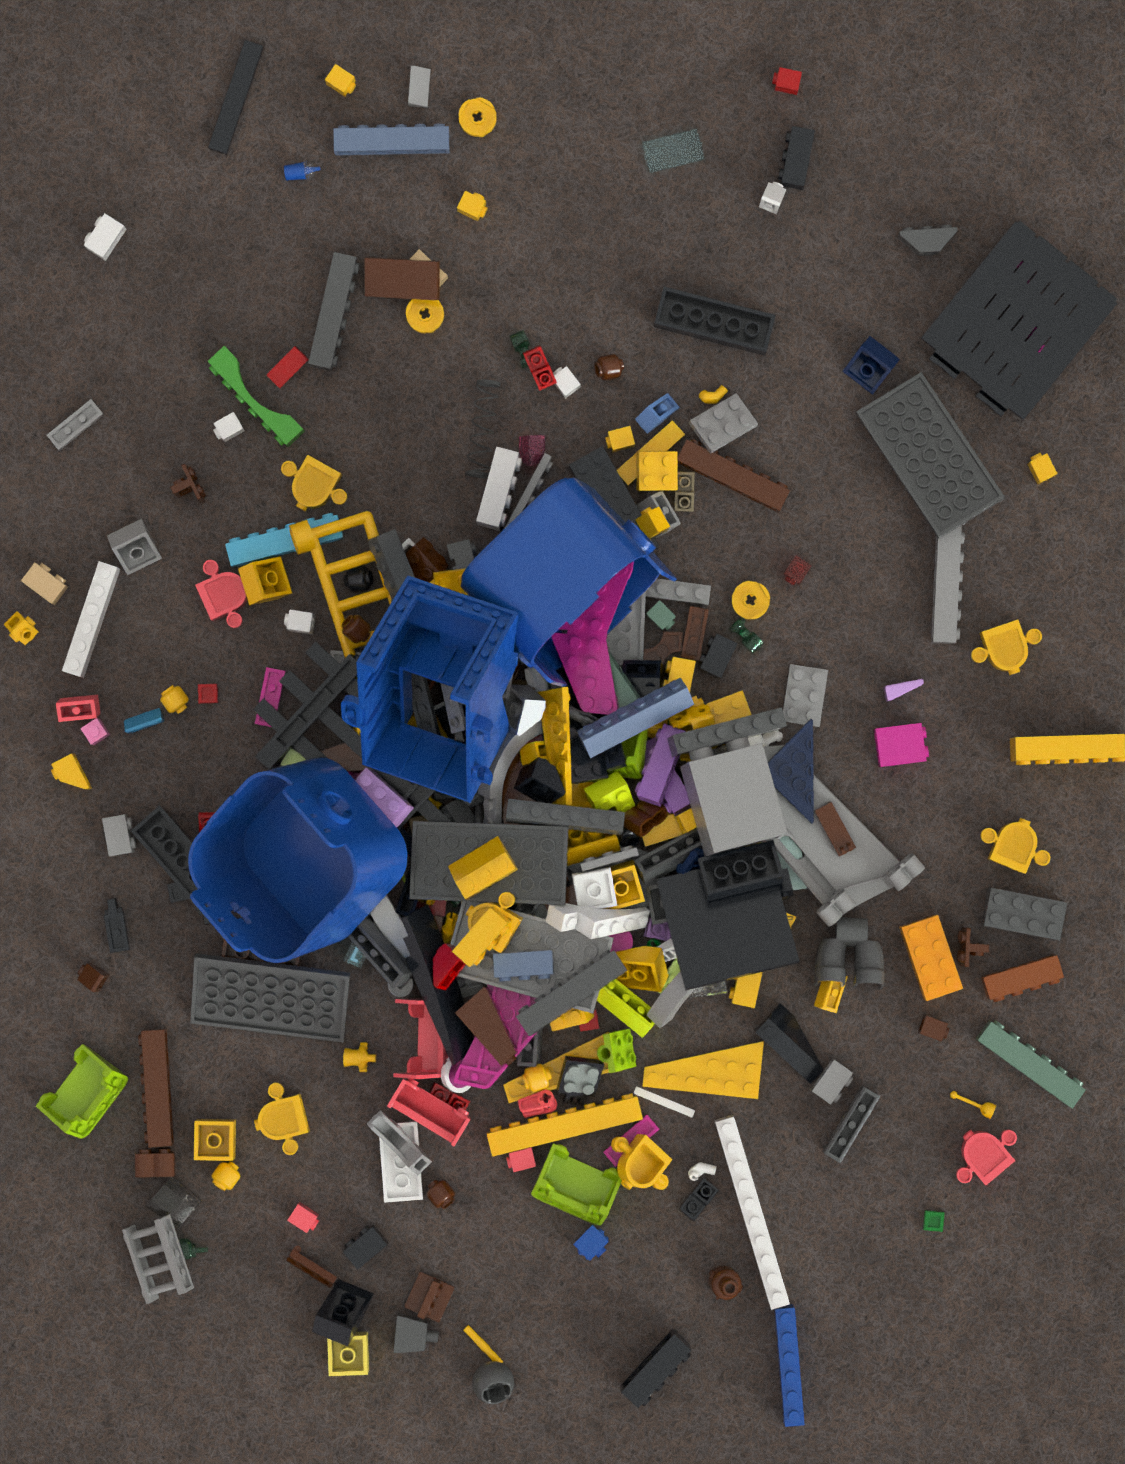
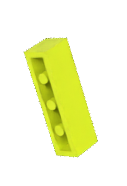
(626, 1007)

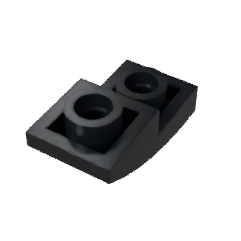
(698, 1199)

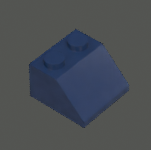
(871, 365)

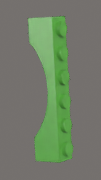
(283, 425)

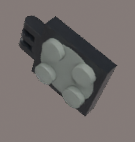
(579, 1078)

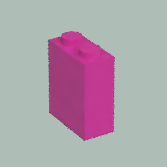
(901, 745)

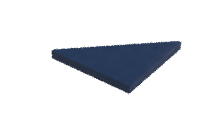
(794, 771)

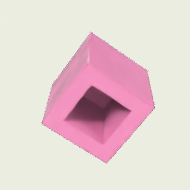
(95, 731)

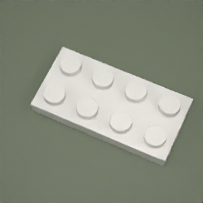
(398, 1180)

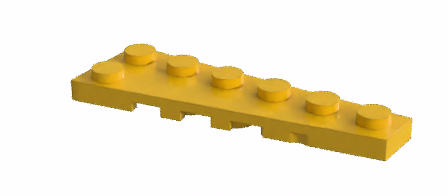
(557, 737)

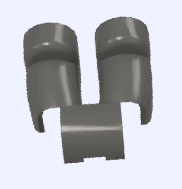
(867, 955)

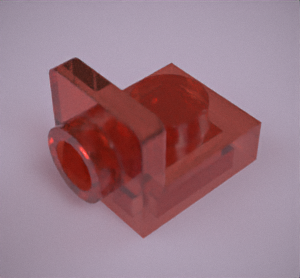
(796, 571)

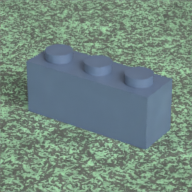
(523, 965)

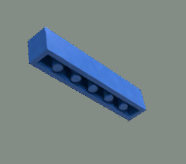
(789, 1366)

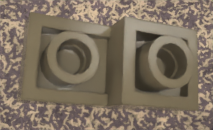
(685, 494)

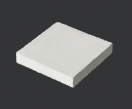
(595, 888)

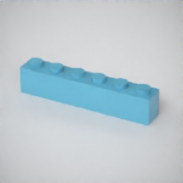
(273, 543)

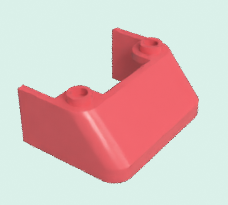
(430, 1047)
(429, 1111)

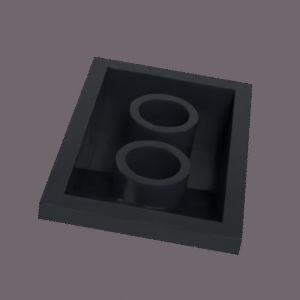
(342, 1312)

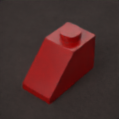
(446, 966)

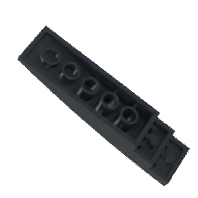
(422, 945)

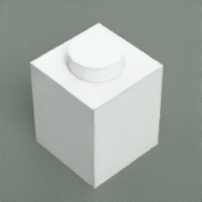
(566, 381)
(228, 427)

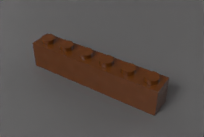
(733, 476)
(157, 1088)

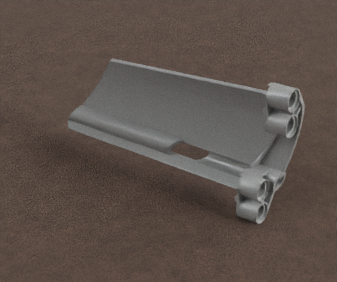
(836, 880)

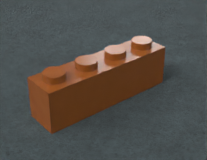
(1022, 977)

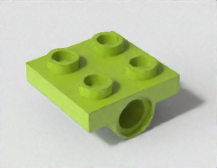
(621, 1050)

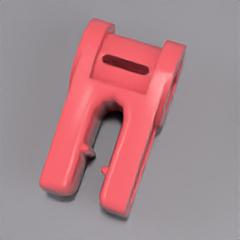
(537, 1105)

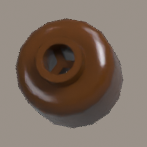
(609, 367)
(356, 628)
(440, 1194)

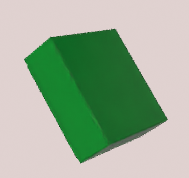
(933, 1220)

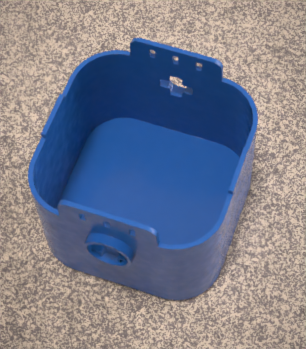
(555, 564)
(296, 859)

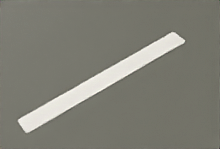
(663, 1101)

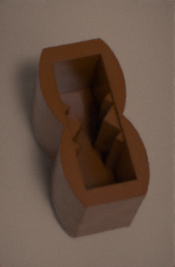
(644, 817)
(155, 1163)

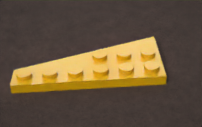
(720, 1072)

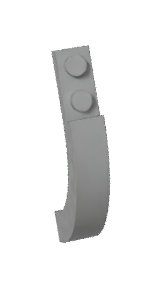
(499, 768)
(669, 1002)

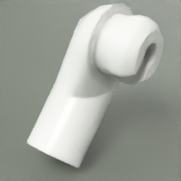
(772, 737)
(699, 1169)

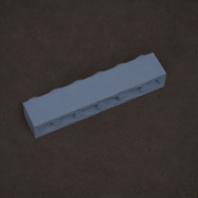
(391, 140)
(635, 717)

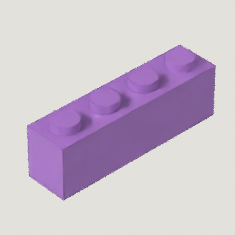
(659, 769)
(676, 794)

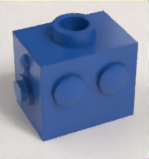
(591, 1243)

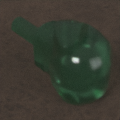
(189, 1250)

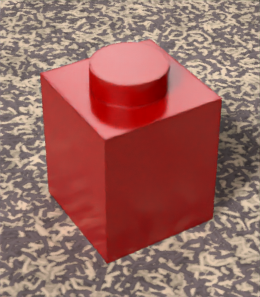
(787, 80)

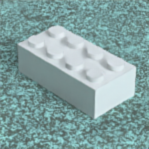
(498, 487)

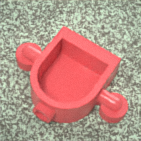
(222, 594)
(985, 1155)

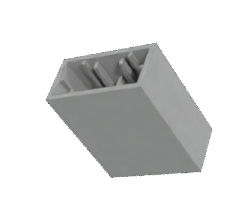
(732, 797)

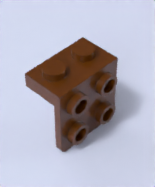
(425, 560)

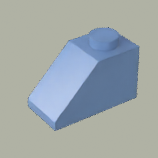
(657, 413)

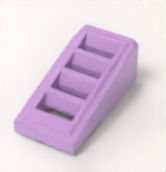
(896, 690)

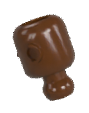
(725, 1282)

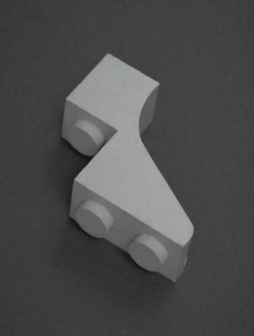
(399, 1142)

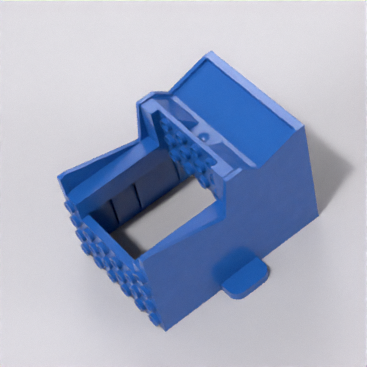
(449, 642)

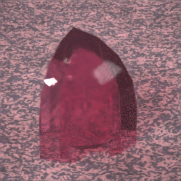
(531, 448)

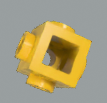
(21, 628)

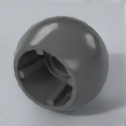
(493, 1382)

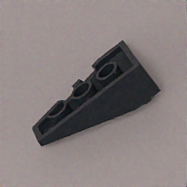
(786, 1037)

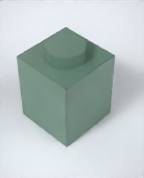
(661, 616)

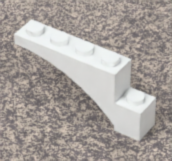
(595, 921)

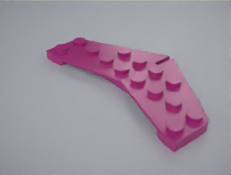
(586, 649)
(479, 1066)

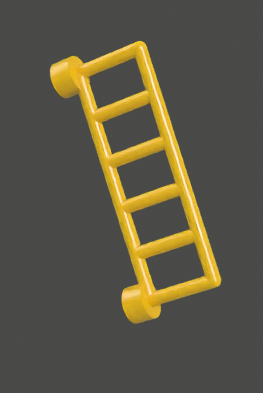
(307, 539)

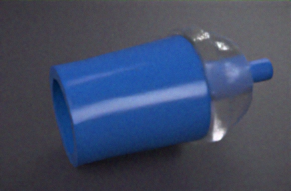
(300, 171)

